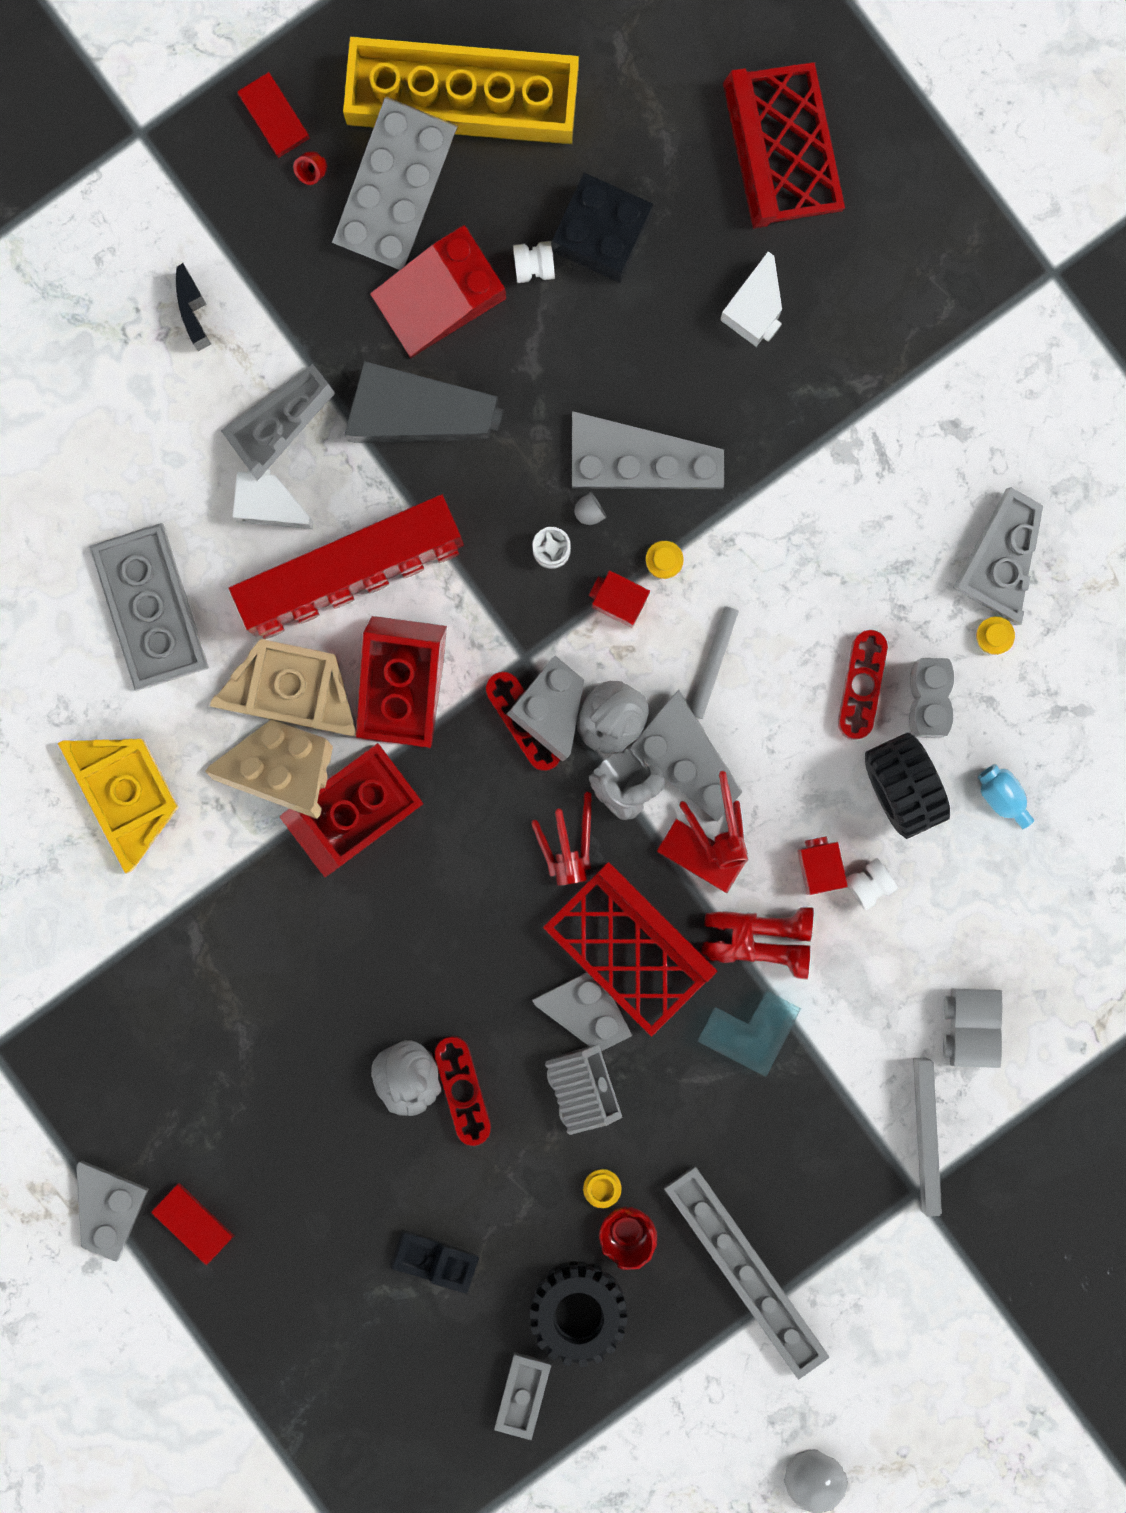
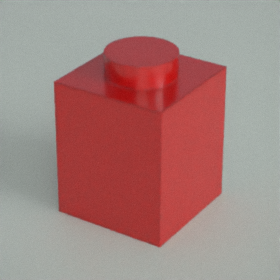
(619, 598)
(822, 866)

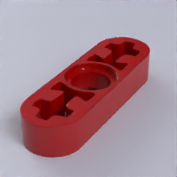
(859, 655)
(500, 703)
(462, 1120)

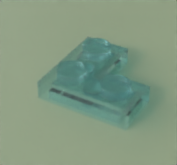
(752, 1043)

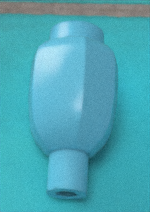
(1005, 795)

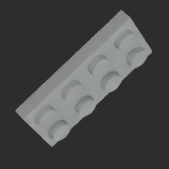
(394, 183)

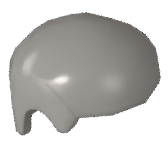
(815, 1481)

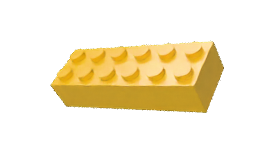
(472, 87)

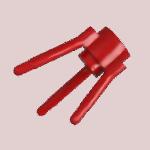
(729, 846)
(569, 866)

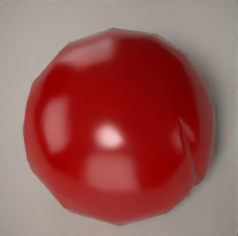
(628, 1238)

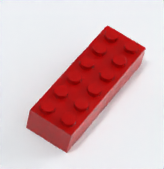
(347, 567)

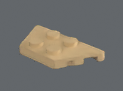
(289, 687)
(278, 766)

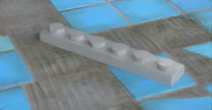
(746, 1272)

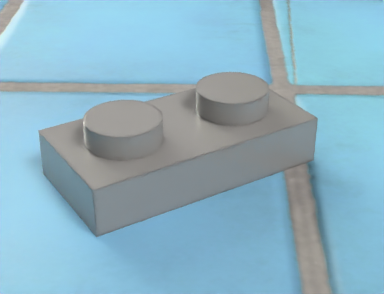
(522, 1396)

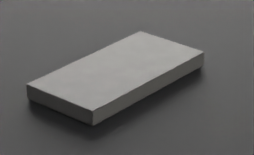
(149, 607)

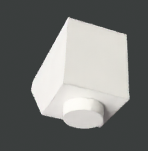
(756, 304)
(267, 502)

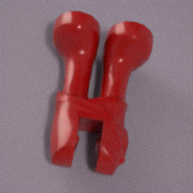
(744, 947)

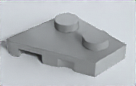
(551, 707)
(585, 1011)
(106, 1209)

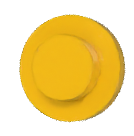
(664, 559)
(995, 635)
(602, 1188)

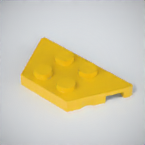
(123, 793)

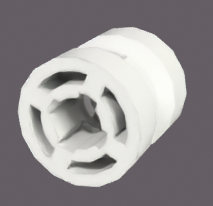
(535, 261)
(550, 541)
(871, 884)

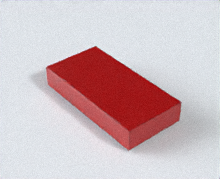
(273, 115)
(192, 1223)

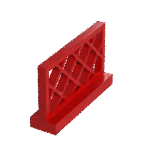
(752, 151)
(653, 925)

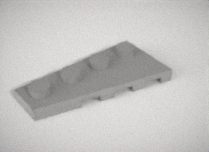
(635, 458)

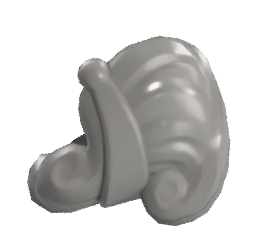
(612, 717)
(626, 783)
(406, 1078)

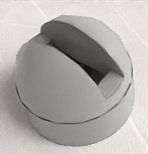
(589, 510)

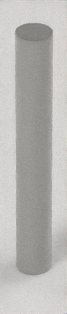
(713, 661)

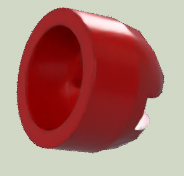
(304, 162)

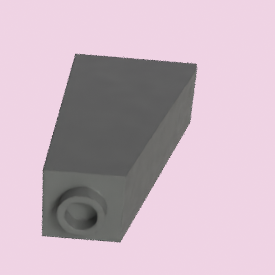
(415, 408)

